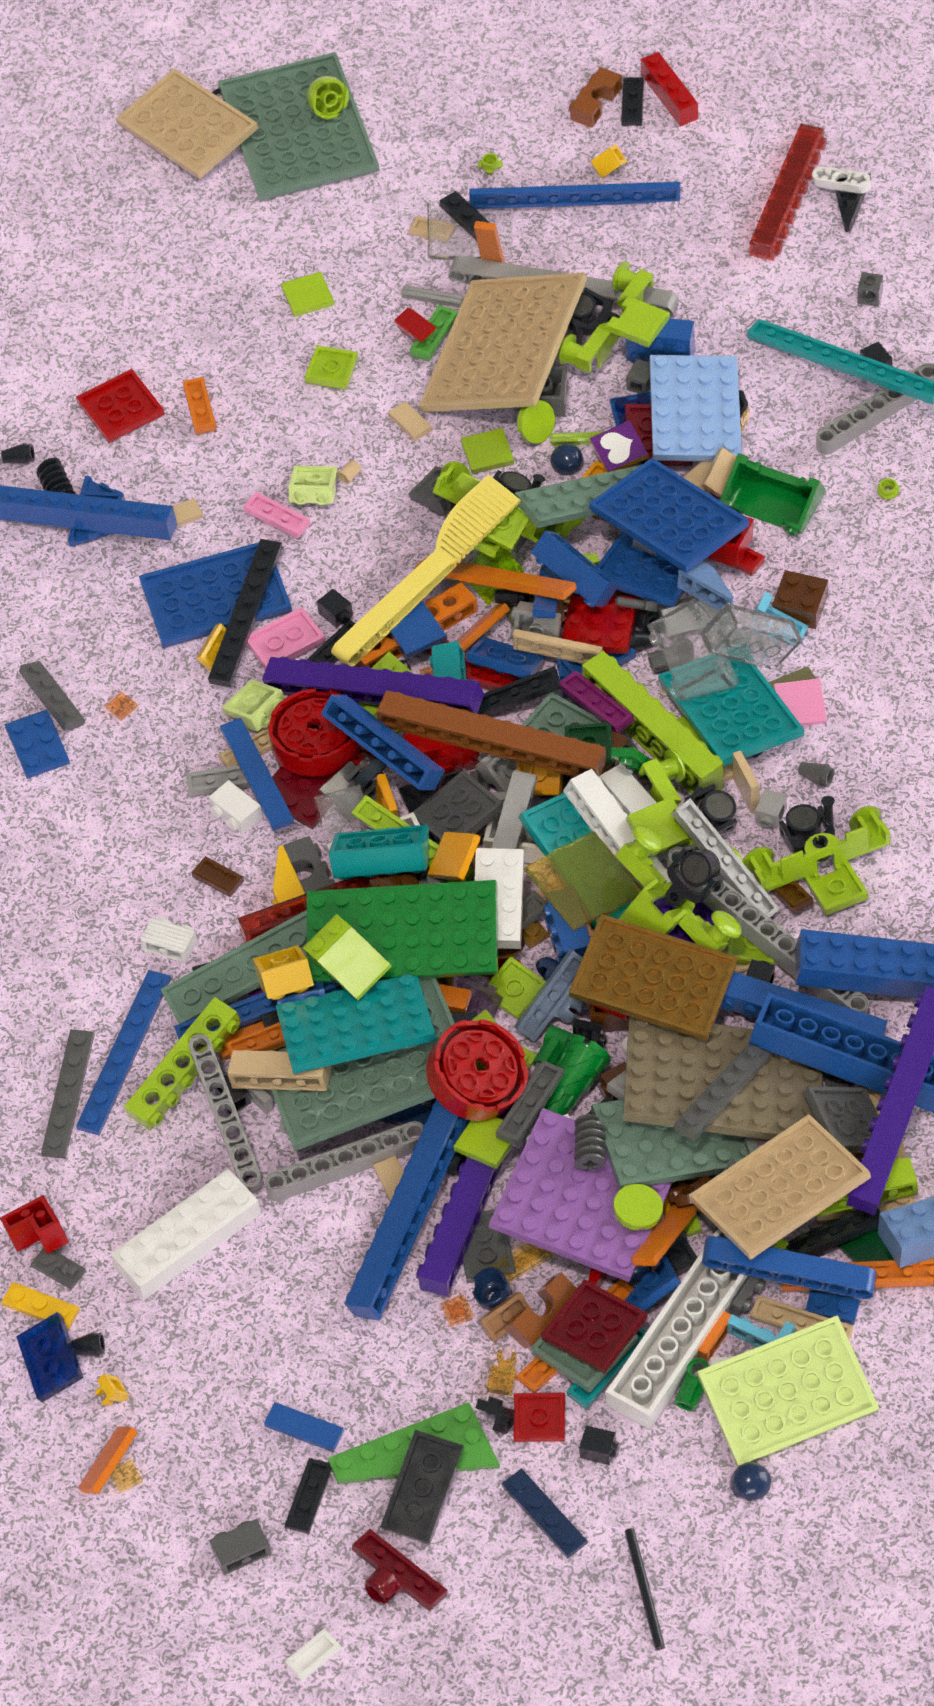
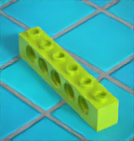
(169, 1068)

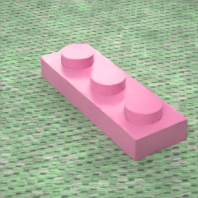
(276, 515)

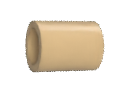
(349, 471)

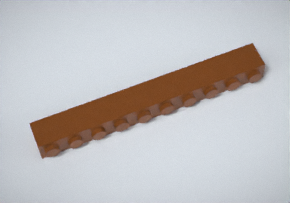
(490, 735)

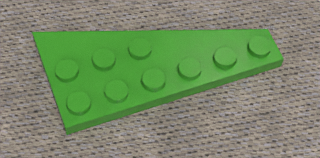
(387, 1453)

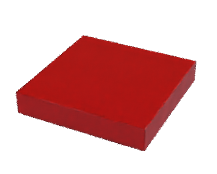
(539, 1417)

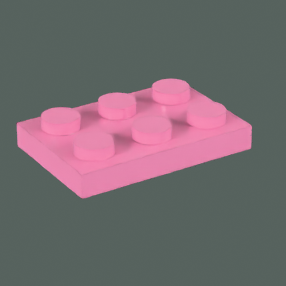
(285, 637)

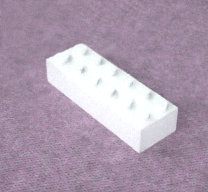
(185, 1234)

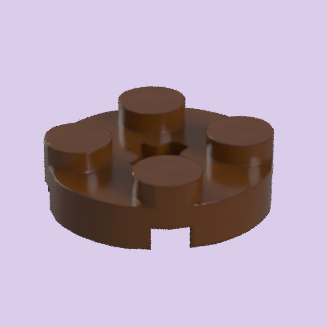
(682, 1189)

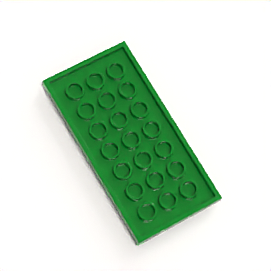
(416, 927)

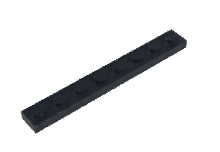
(245, 613)

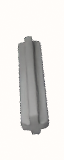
(431, 296)

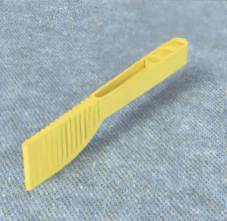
(461, 531)

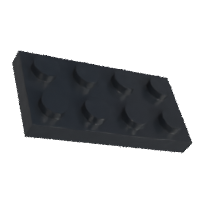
(422, 1487)

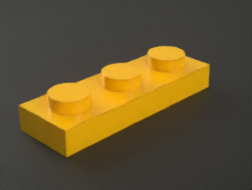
(38, 1304)

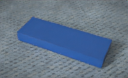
(304, 1427)

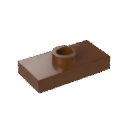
(217, 876)
(793, 896)

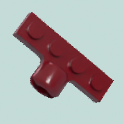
(395, 1573)

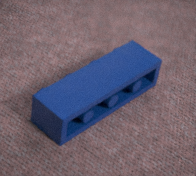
(572, 566)

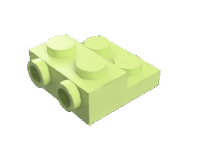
(313, 484)
(254, 704)

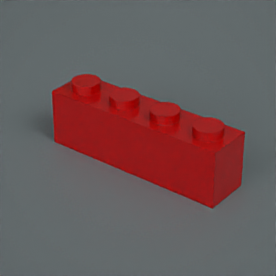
(669, 89)

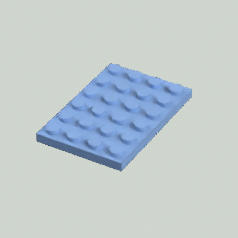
(694, 407)

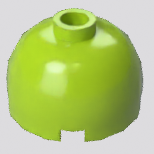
(327, 96)

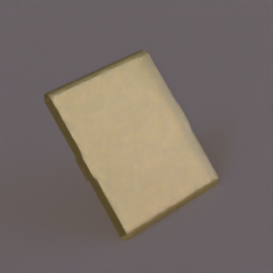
(583, 880)

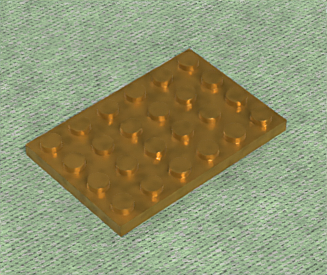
(653, 977)

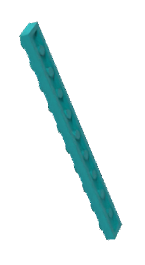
(842, 360)

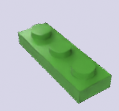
(443, 320)

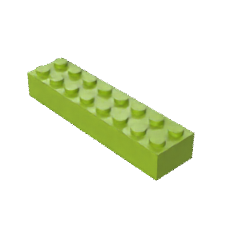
(653, 725)

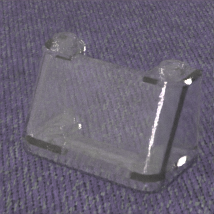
(691, 665)

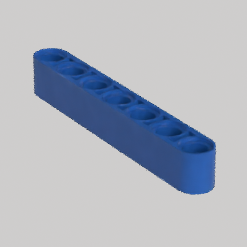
(791, 1268)

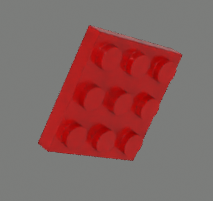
(120, 405)
(600, 626)

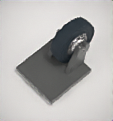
(351, 776)

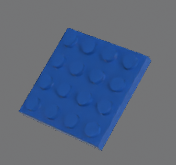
(641, 572)

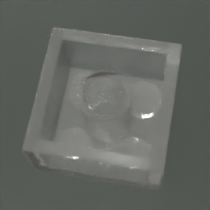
(335, 812)

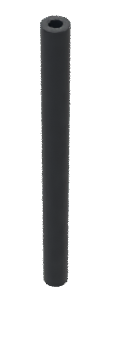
(644, 1589)

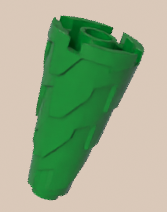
(582, 1067)

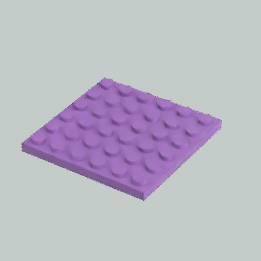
(567, 1207)

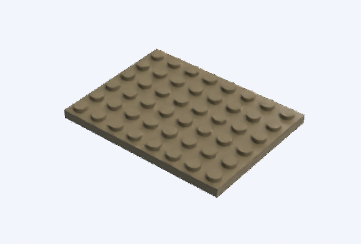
(673, 1069)

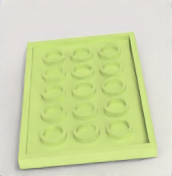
(787, 1391)

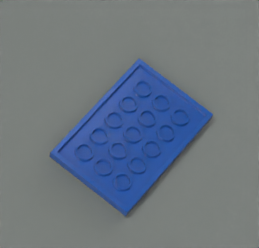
(669, 515)
(203, 592)

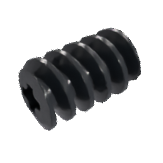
(53, 476)

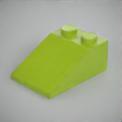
(346, 957)

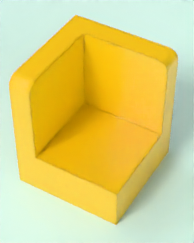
(608, 161)

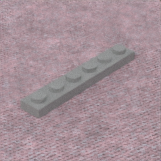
(732, 868)

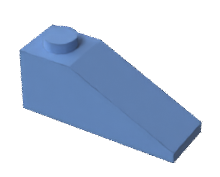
(706, 585)

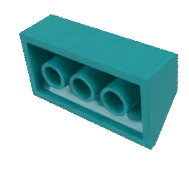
(380, 852)

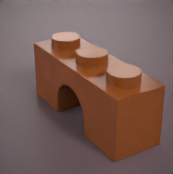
(602, 85)
(527, 1325)

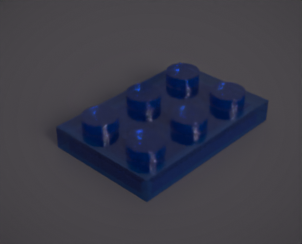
(49, 1357)

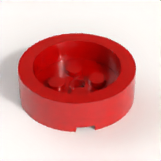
(307, 749)
(454, 1075)

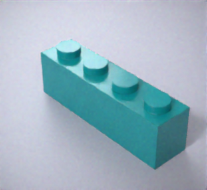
(448, 660)

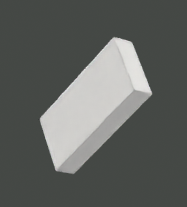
(313, 1655)

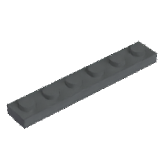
(721, 1092)
(67, 1094)

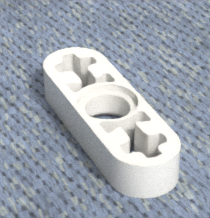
(827, 178)

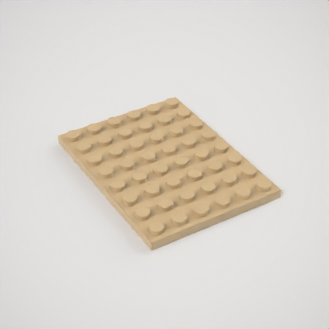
(503, 342)

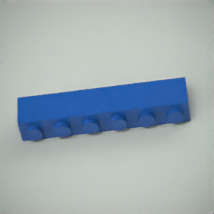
(383, 742)

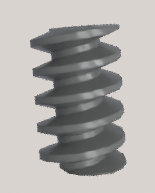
(589, 1142)

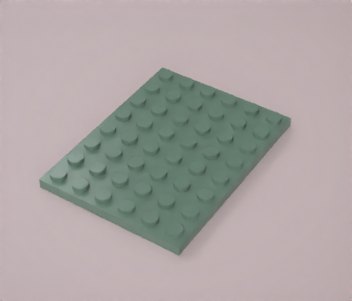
(292, 143)
(364, 1087)

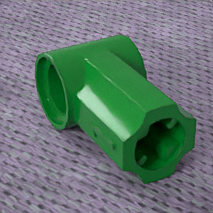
(552, 1045)
(691, 1388)

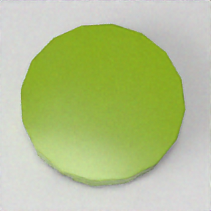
(536, 422)
(637, 1207)

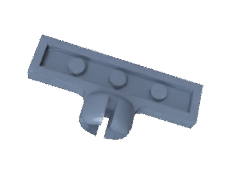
(552, 999)

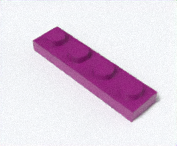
(596, 701)

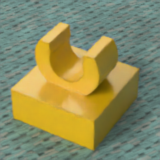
(112, 1388)

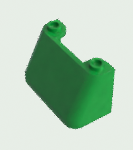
(772, 495)

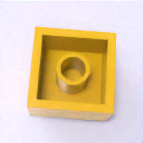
(283, 972)

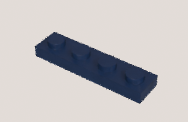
(544, 1513)

